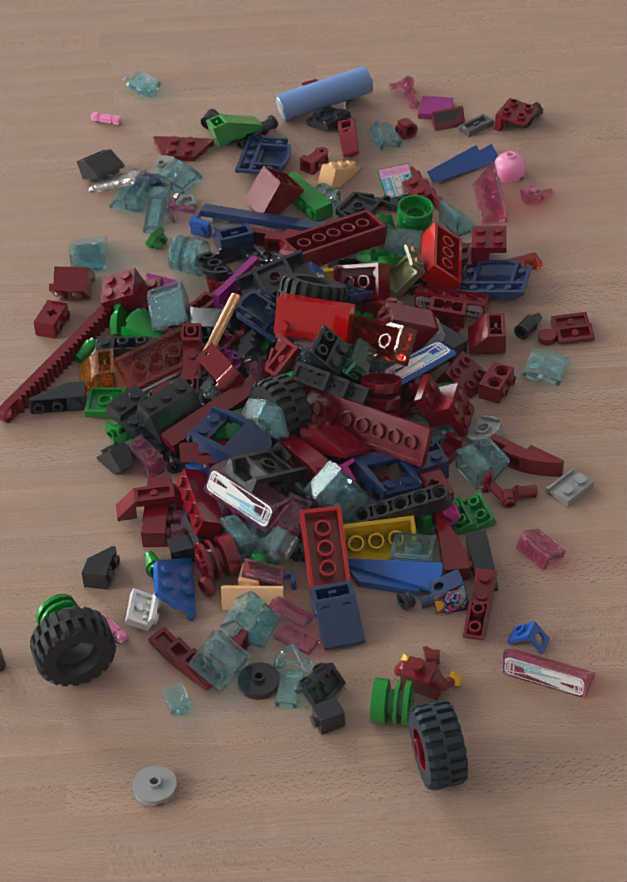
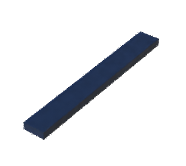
(257, 218)

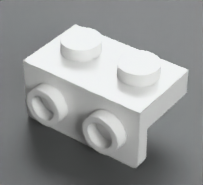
(142, 609)

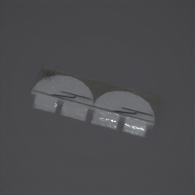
(117, 181)

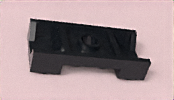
(261, 277)
(124, 412)
(263, 467)

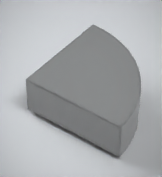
(188, 200)

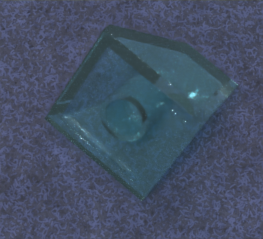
(413, 547)

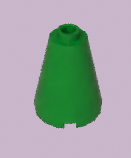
(140, 325)

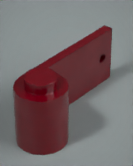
(220, 368)

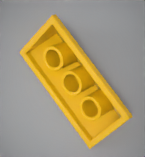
(375, 537)

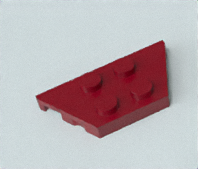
(182, 148)

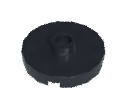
(258, 680)

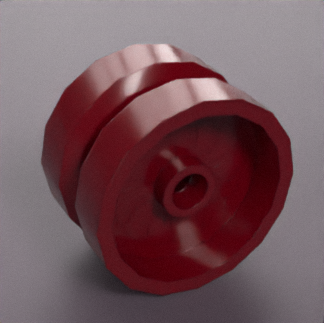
(384, 391)

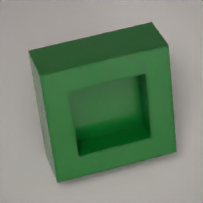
(156, 238)

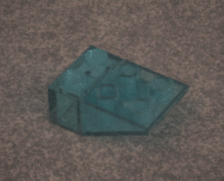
(89, 252)
(168, 305)
(335, 488)

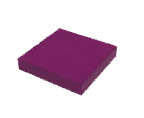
(433, 103)

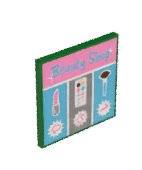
(392, 178)

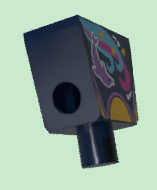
(446, 594)

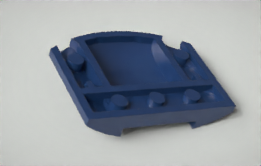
(264, 151)
(496, 278)
(251, 309)

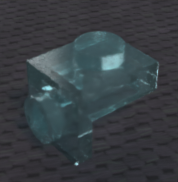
(177, 699)

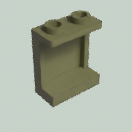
(406, 272)

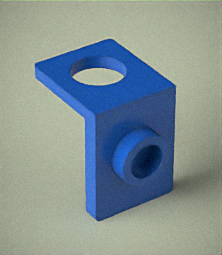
(528, 632)

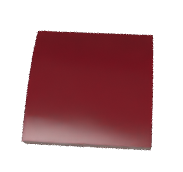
(572, 327)

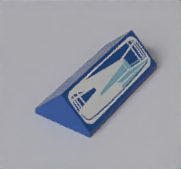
(421, 361)

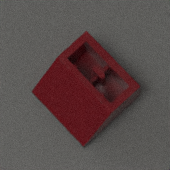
(487, 334)

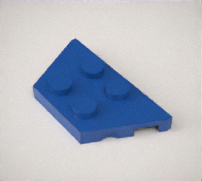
(175, 584)

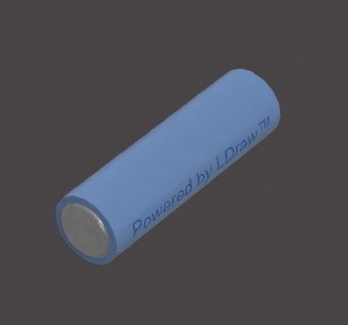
(324, 93)

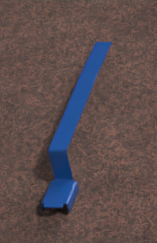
(290, 576)

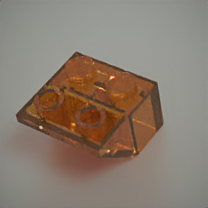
(99, 369)

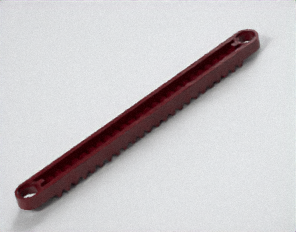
(55, 364)

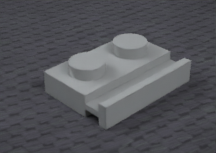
(570, 487)

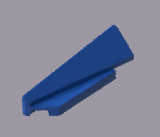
(463, 162)
(394, 574)

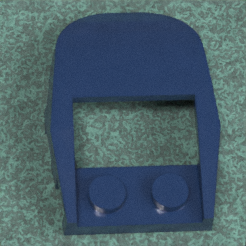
(246, 440)
(388, 488)

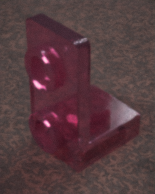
(151, 457)

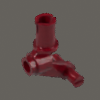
(507, 496)

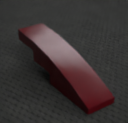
(178, 654)

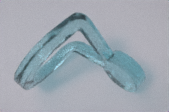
(305, 664)

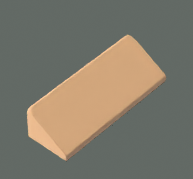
(266, 593)

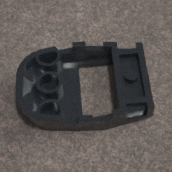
(214, 264)

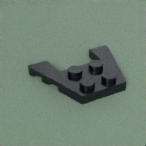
(361, 201)

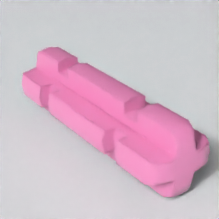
(106, 118)
(118, 633)

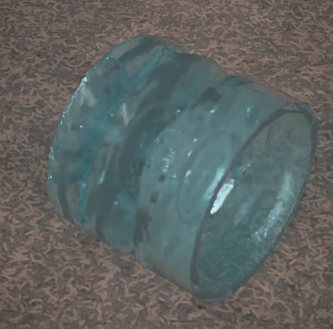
(184, 252)

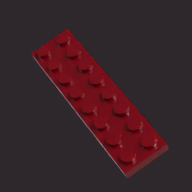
(372, 426)

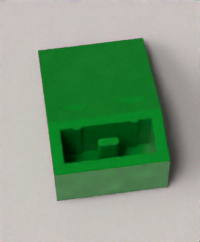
(231, 127)

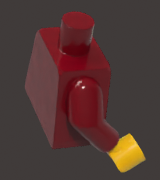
(425, 676)

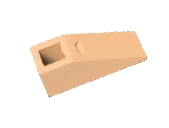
(338, 173)

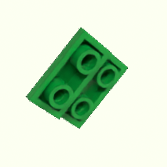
(377, 255)
(474, 514)

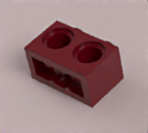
(496, 382)

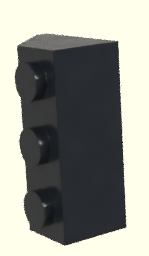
(168, 407)

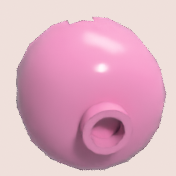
(510, 167)

